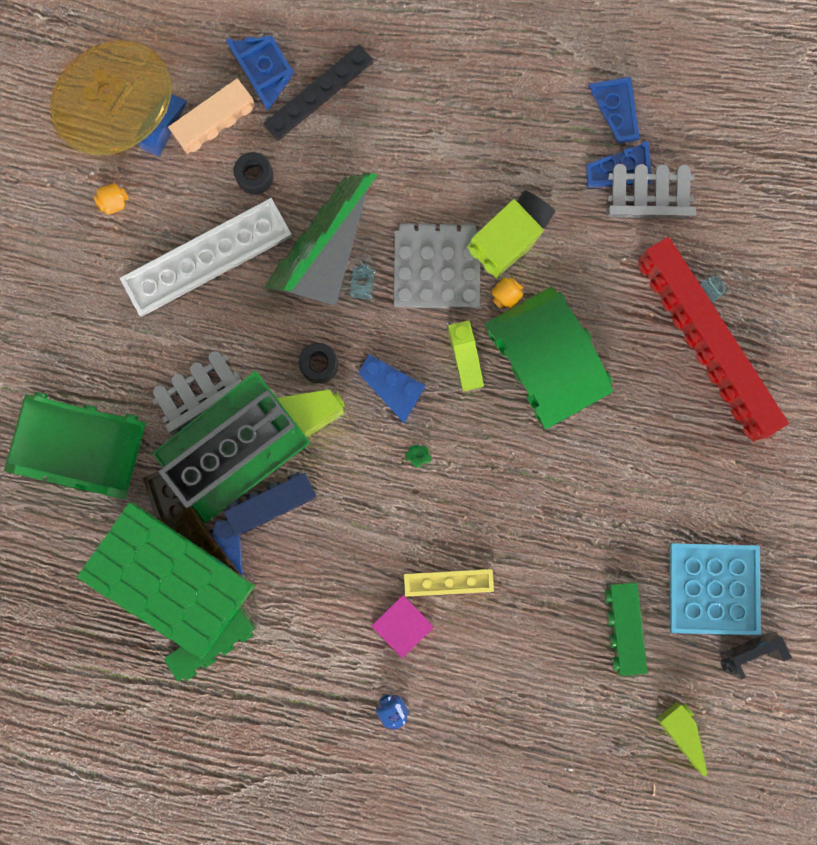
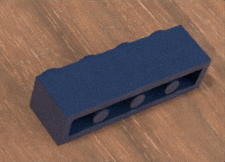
(270, 504)

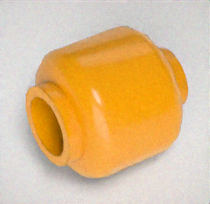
(110, 198)
(507, 293)

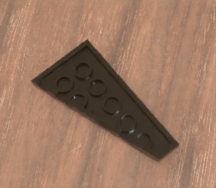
(181, 519)

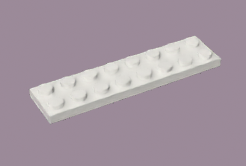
(205, 257)

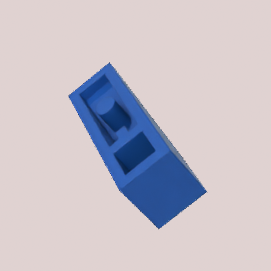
(158, 138)

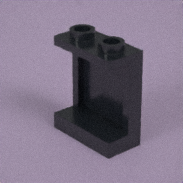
(766, 644)

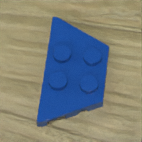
(263, 66)

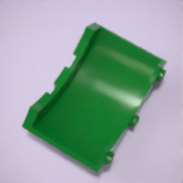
(550, 356)
(75, 446)

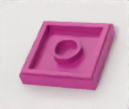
(402, 626)

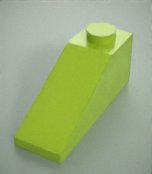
(465, 355)
(683, 730)

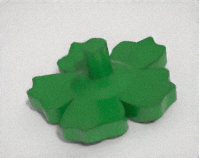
(418, 455)

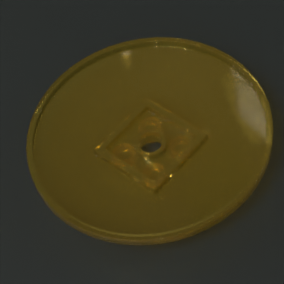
(114, 119)

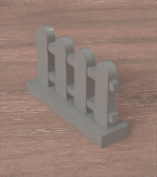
(661, 196)
(192, 403)

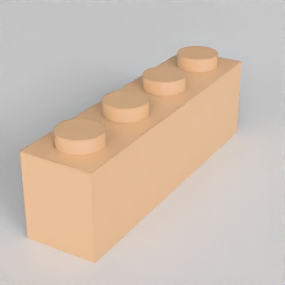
(212, 116)

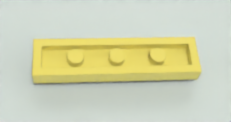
(449, 582)

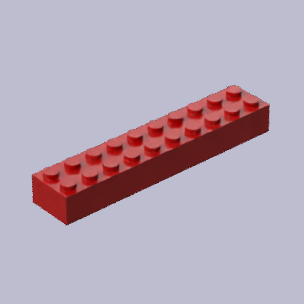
(711, 341)

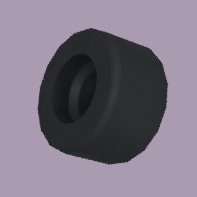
(249, 160)
(536, 208)
(314, 350)

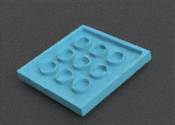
(715, 589)

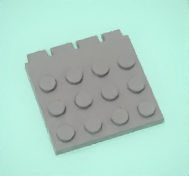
(435, 267)

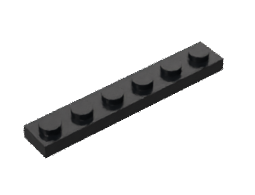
(318, 92)

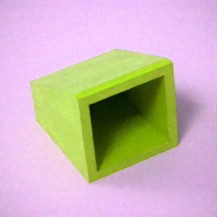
(505, 239)
(313, 409)

